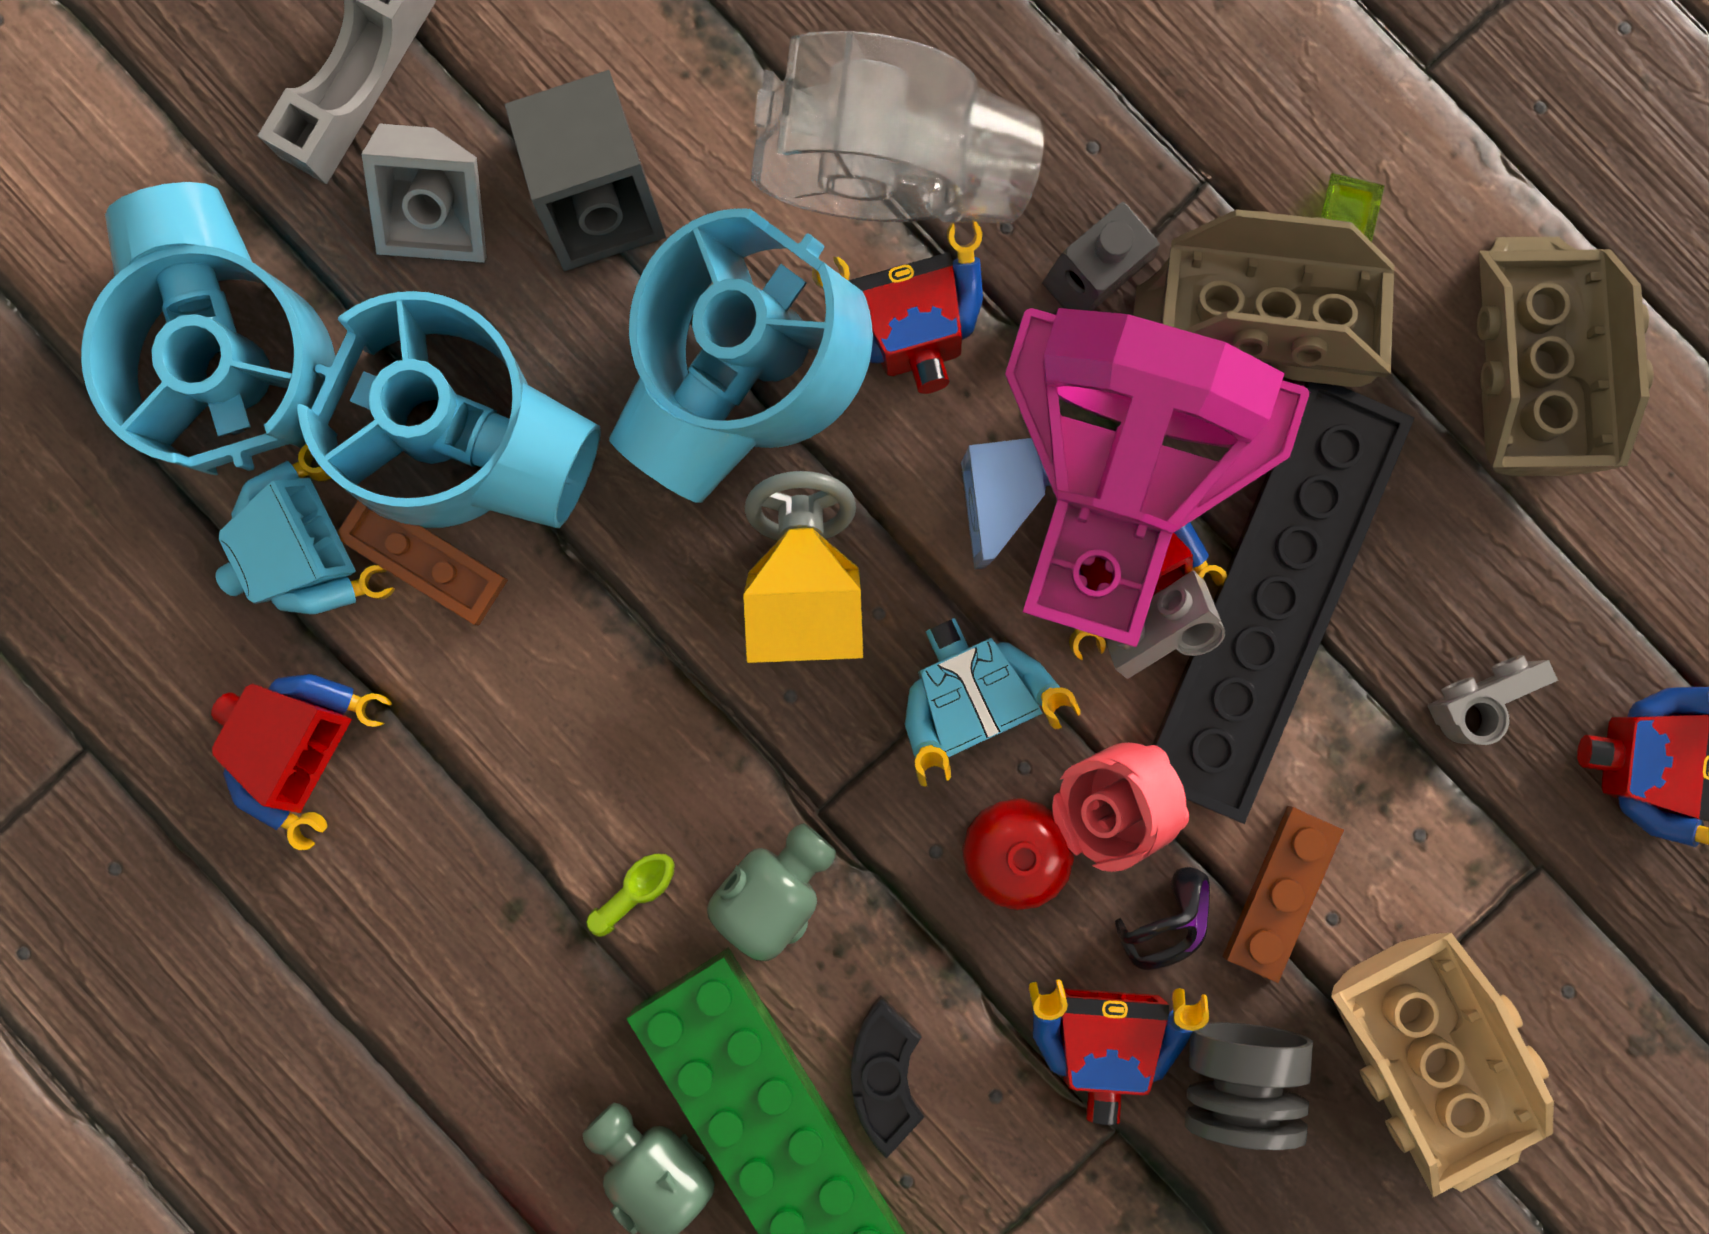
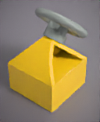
(803, 591)

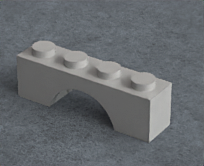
(321, 118)

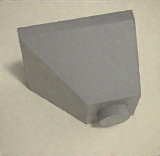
(423, 195)

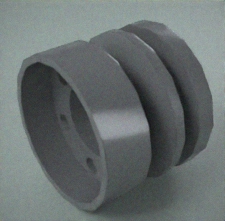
(1248, 1097)

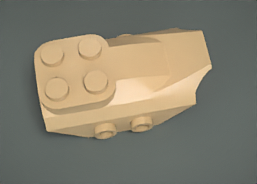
(1445, 1060)

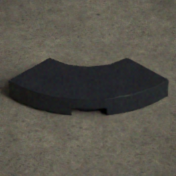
(880, 1076)

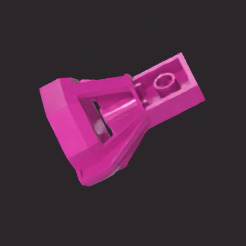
(1122, 488)

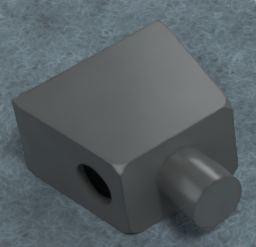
(1102, 259)

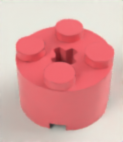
(1120, 805)

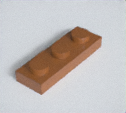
(424, 562)
(1283, 894)

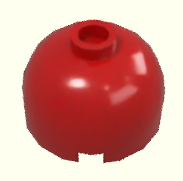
(1017, 854)

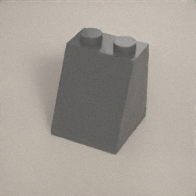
(584, 170)

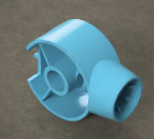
(168, 257)
(677, 418)
(529, 462)

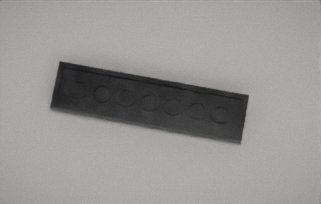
(1280, 597)

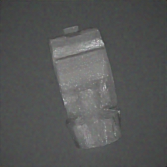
(891, 134)

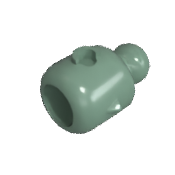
(769, 895)
(652, 1176)

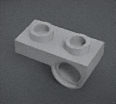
(1177, 619)
(1510, 681)

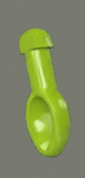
(642, 884)

